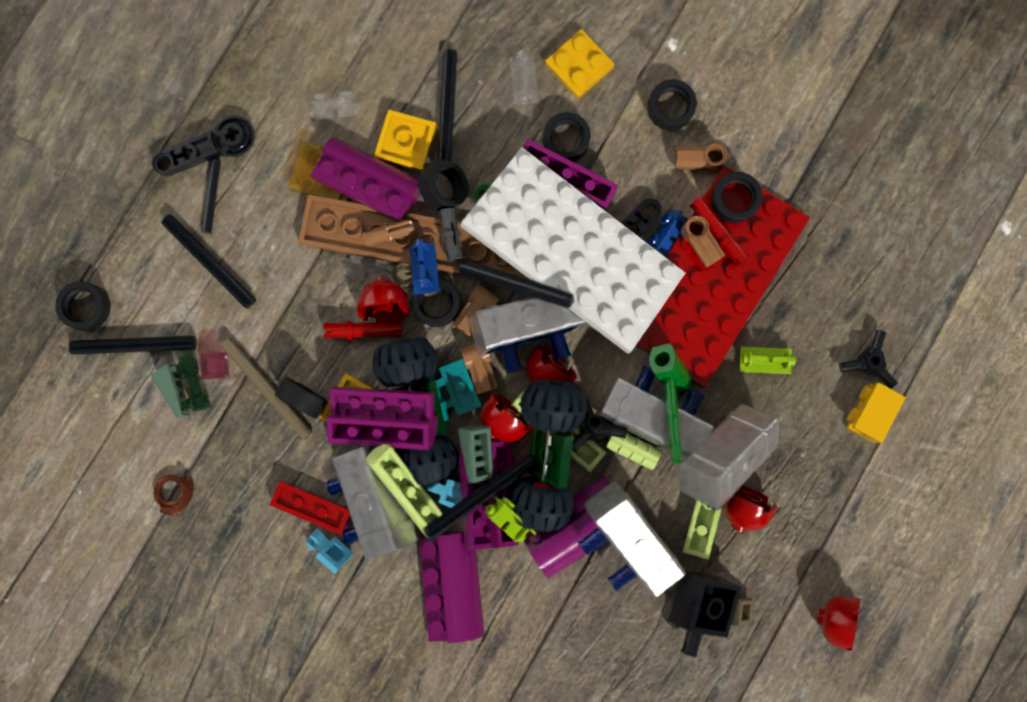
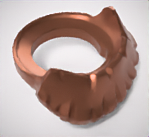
(174, 507)

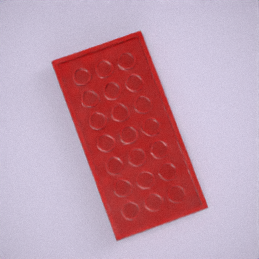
(716, 301)

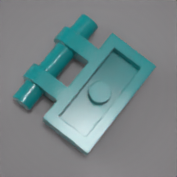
(460, 388)

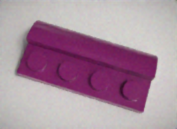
(366, 179)
(587, 182)
(382, 418)
(478, 529)
(560, 548)
(451, 589)

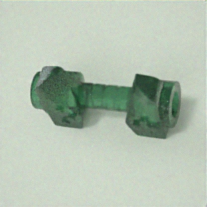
(188, 369)

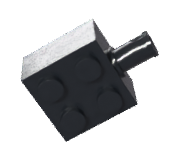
(703, 607)

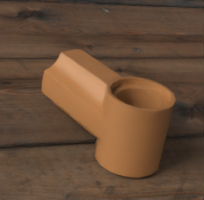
(697, 157)
(704, 243)
(479, 299)
(480, 369)

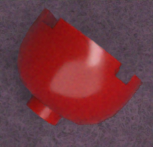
(383, 301)
(542, 365)
(503, 419)
(749, 510)
(840, 621)

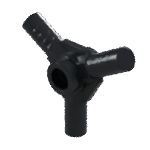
(872, 361)
(594, 428)

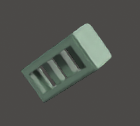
(171, 389)
(468, 444)

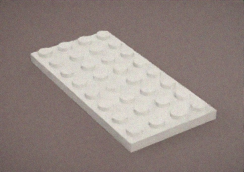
(574, 246)

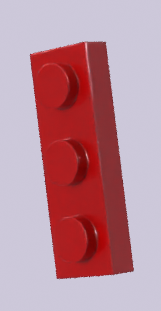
(310, 507)

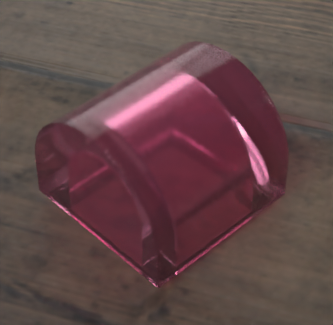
(214, 366)

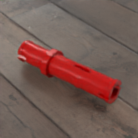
(726, 240)
(362, 330)

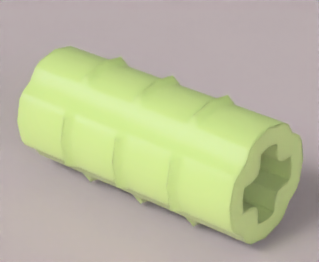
(635, 450)

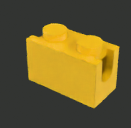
(875, 412)

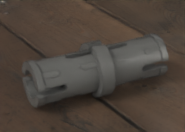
(450, 234)

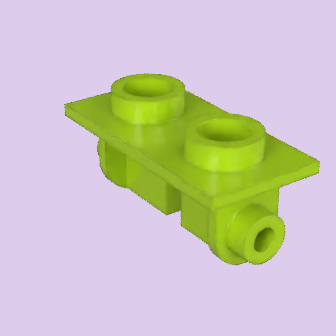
(766, 360)
(500, 513)

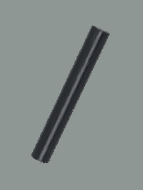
(211, 194)

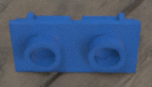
(669, 227)
(424, 267)

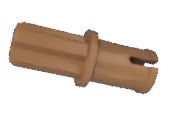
(388, 232)

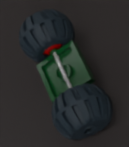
(404, 364)
(551, 410)

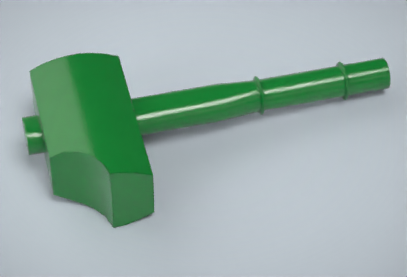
(675, 377)

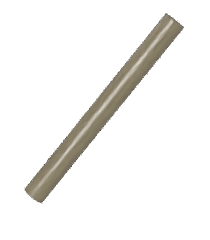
(266, 388)

